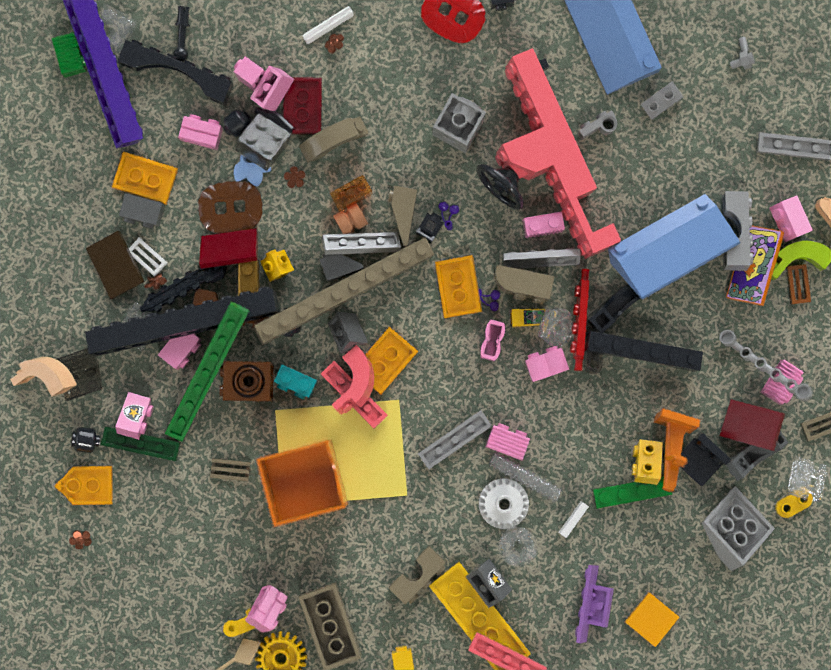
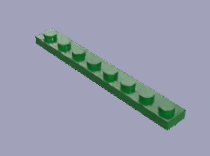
(206, 371)

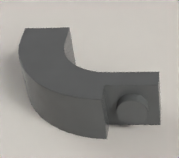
(751, 456)

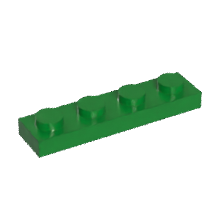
(628, 493)

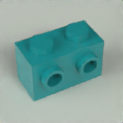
(296, 381)

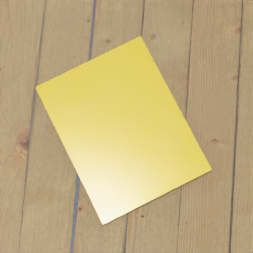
(367, 457)

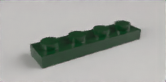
(145, 445)

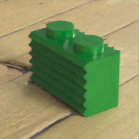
(69, 55)

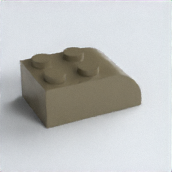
(524, 284)

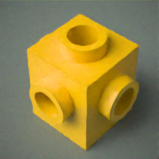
(276, 265)

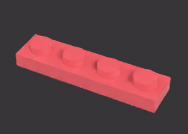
(341, 383)
(502, 655)

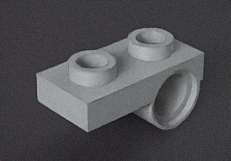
(662, 100)
(589, 128)

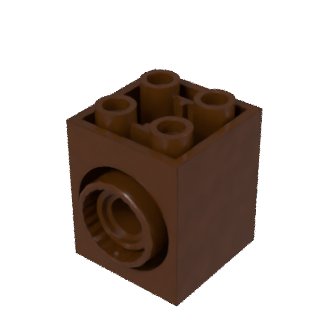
(235, 381)

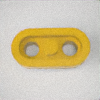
(794, 504)

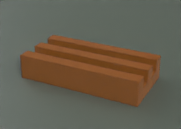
(791, 285)

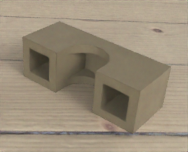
(406, 588)

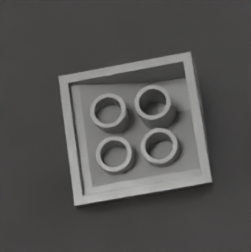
(736, 529)

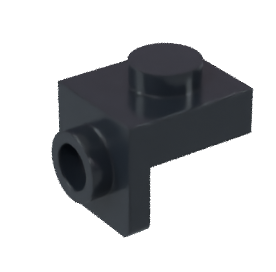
(501, 5)

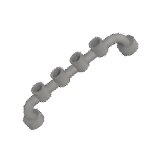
(802, 391)

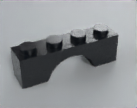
(612, 308)

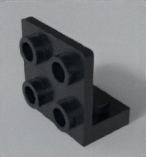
(703, 458)

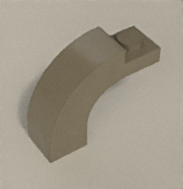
(332, 137)

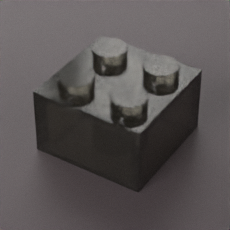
(262, 142)

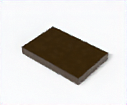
(115, 265)

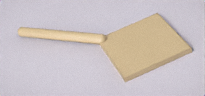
(244, 653)

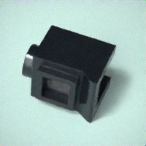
(430, 226)

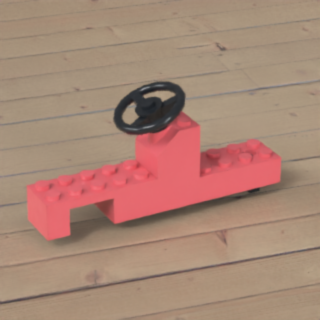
(546, 150)

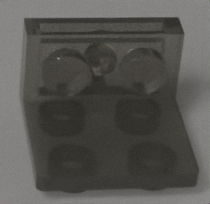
(84, 371)

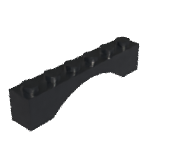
(140, 58)
(642, 350)

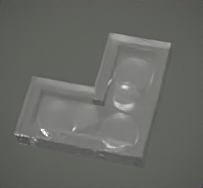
(121, 25)

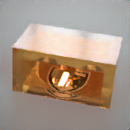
(351, 193)

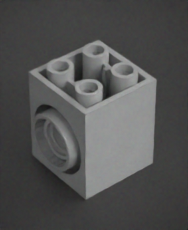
(459, 122)

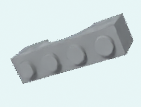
(736, 207)

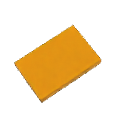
(144, 178)
(458, 286)
(389, 358)

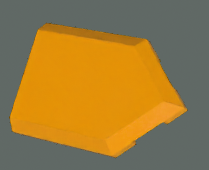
(87, 485)

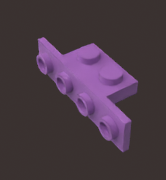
(595, 604)

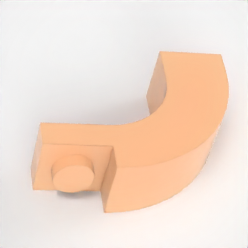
(49, 370)

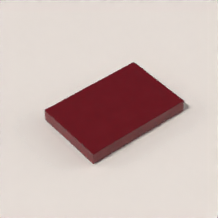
(304, 105)
(228, 248)
(752, 425)

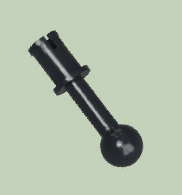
(182, 22)

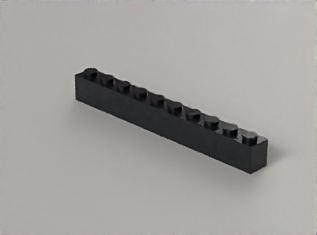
(177, 323)

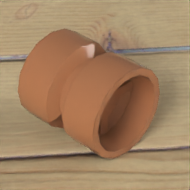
(350, 219)

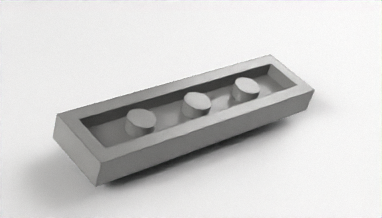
(794, 146)
(361, 243)
(546, 258)
(454, 439)

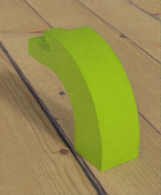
(811, 251)

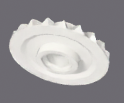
(490, 499)

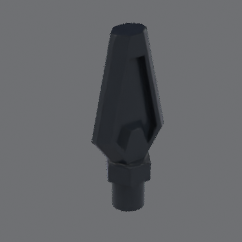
(275, 117)

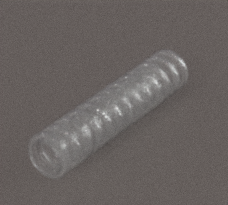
(525, 477)

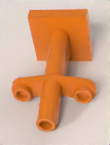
(676, 426)

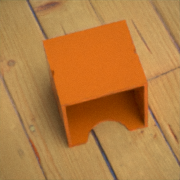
(302, 482)

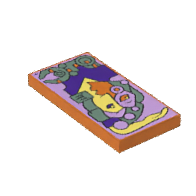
(753, 284)

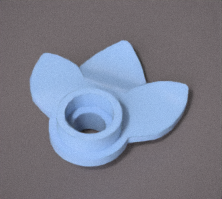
(250, 171)

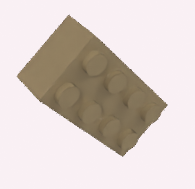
(330, 626)

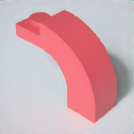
(362, 381)

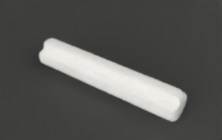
(328, 25)

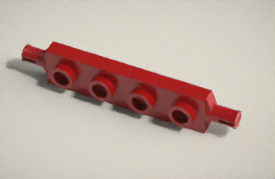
(579, 327)

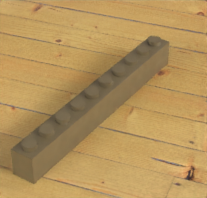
(343, 291)

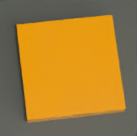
(652, 619)

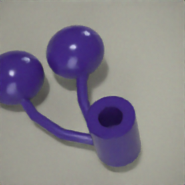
(454, 209)
(495, 295)

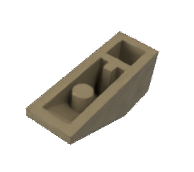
(403, 207)

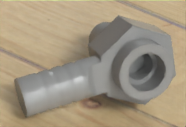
(746, 59)

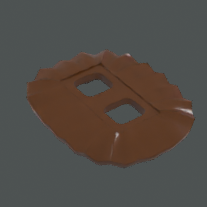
(229, 193)

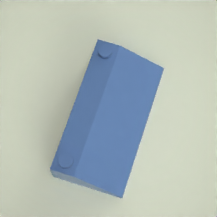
(614, 41)
(673, 246)

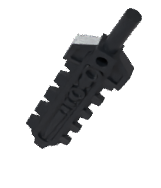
(181, 286)

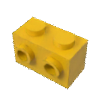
(648, 461)

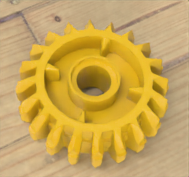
(281, 645)

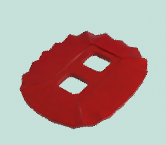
(446, 25)

